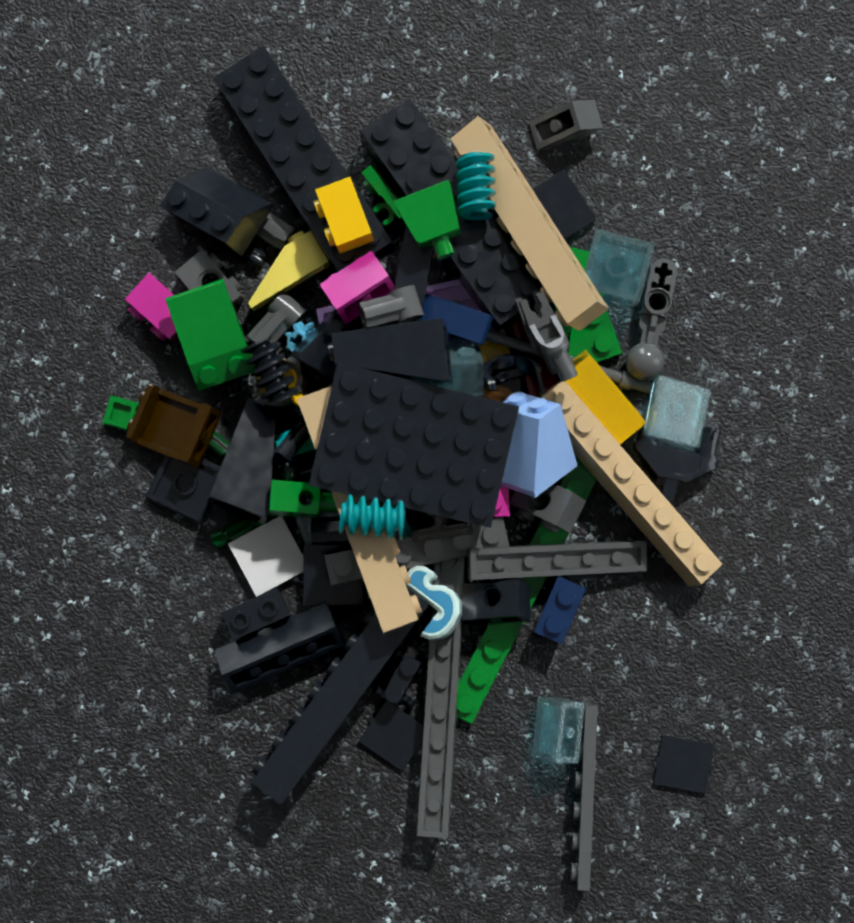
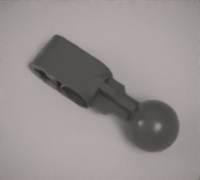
(646, 359)

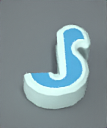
(439, 597)

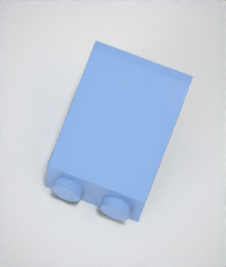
(539, 446)

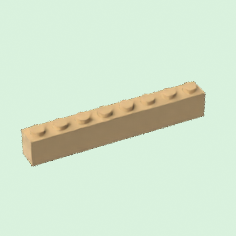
(533, 231)
(633, 490)
(374, 555)

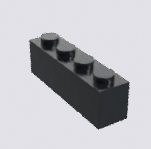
(279, 647)

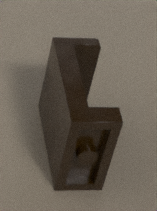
(173, 425)

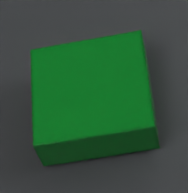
(119, 412)

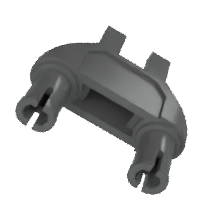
(546, 335)

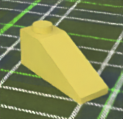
(293, 266)

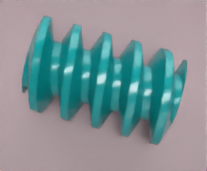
(473, 186)
(372, 517)

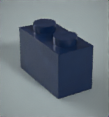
(559, 609)

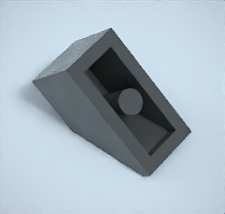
(566, 124)

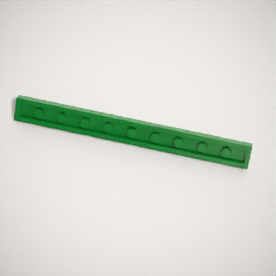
(499, 637)

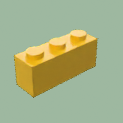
(604, 398)

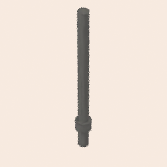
(623, 379)

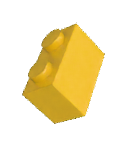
(344, 215)

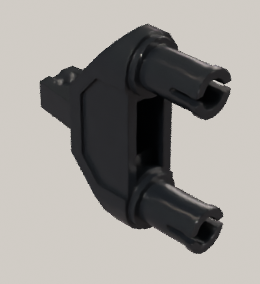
(676, 467)

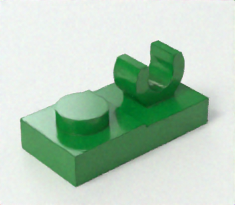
(378, 184)

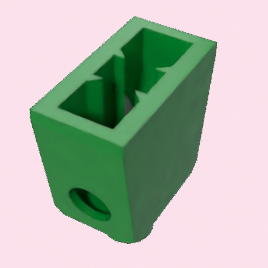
(431, 218)
(286, 503)

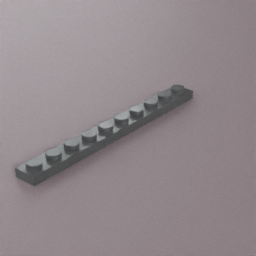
(440, 715)

